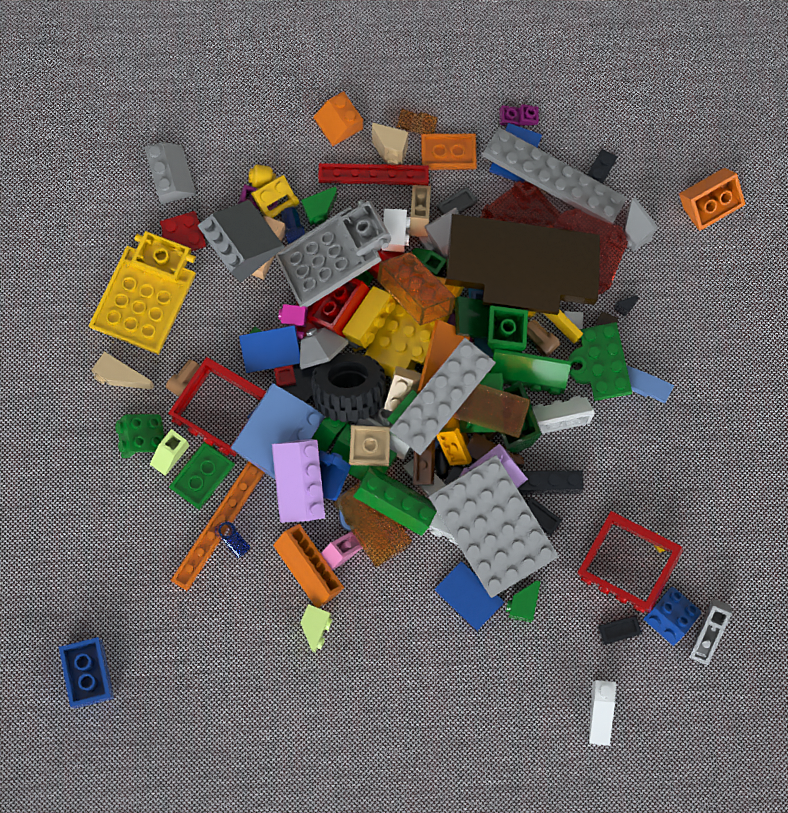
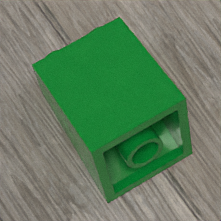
(507, 329)

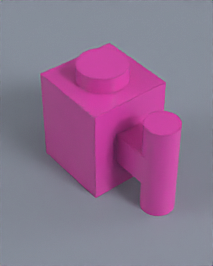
(294, 315)

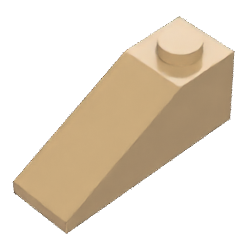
(419, 210)
(118, 374)

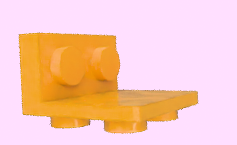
(454, 443)

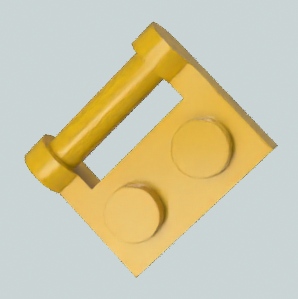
(272, 192)

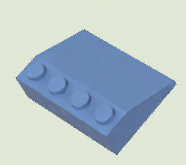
(275, 420)

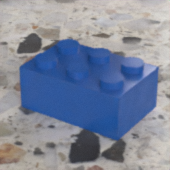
(86, 673)

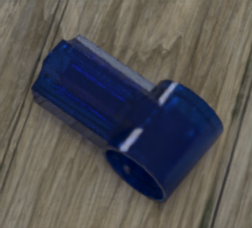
(294, 229)
(233, 540)

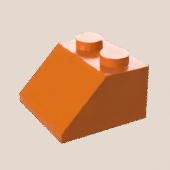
(338, 119)

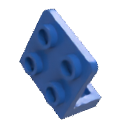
(333, 474)
(673, 616)

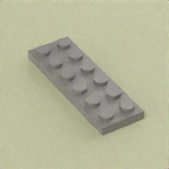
(442, 396)

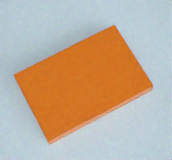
(449, 151)

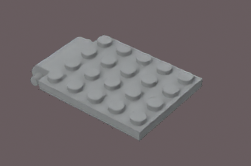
(334, 252)

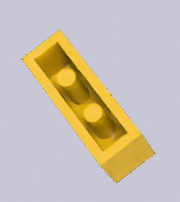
(369, 317)

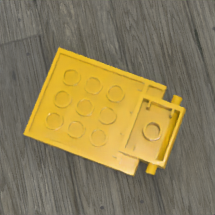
(145, 292)
(402, 339)

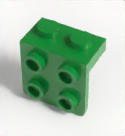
(139, 433)

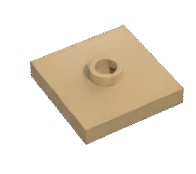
(369, 445)

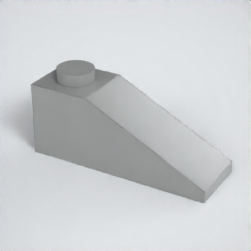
(710, 631)

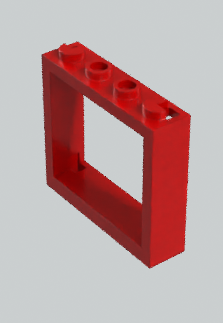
(191, 389)
(649, 536)

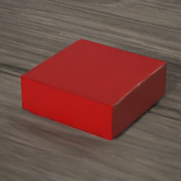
(285, 376)

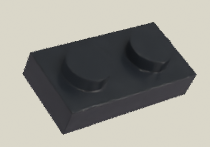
(602, 166)

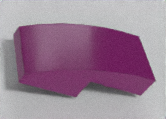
(519, 116)

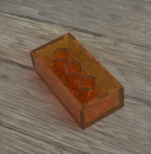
(415, 288)
(494, 410)

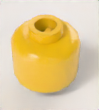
(260, 175)

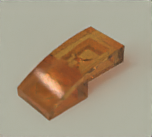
(417, 123)

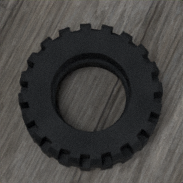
(354, 402)

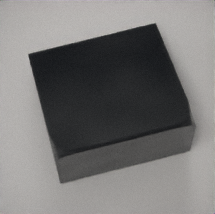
(626, 305)

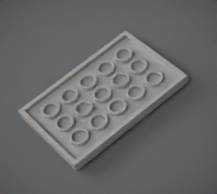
(493, 526)

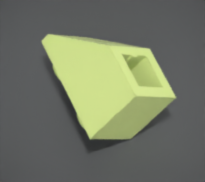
(169, 452)
(314, 624)

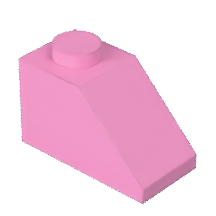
(341, 550)

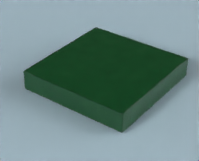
(471, 318)

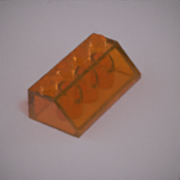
(375, 532)

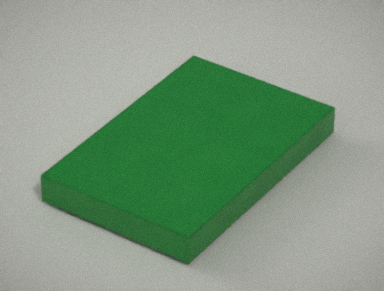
(201, 475)

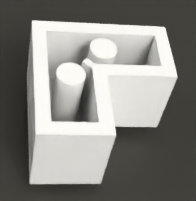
(398, 227)

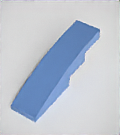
(649, 385)

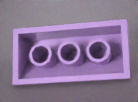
(298, 480)

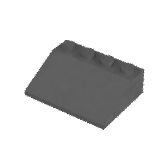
(241, 238)

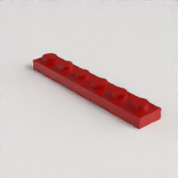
(373, 174)

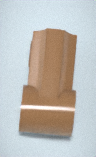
(543, 341)
(178, 382)

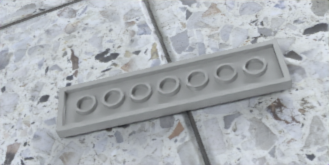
(554, 176)

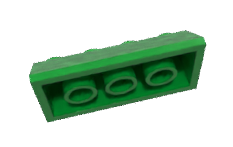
(532, 370)
(395, 500)

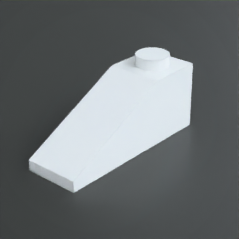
(602, 712)

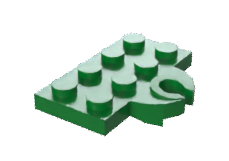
(601, 362)

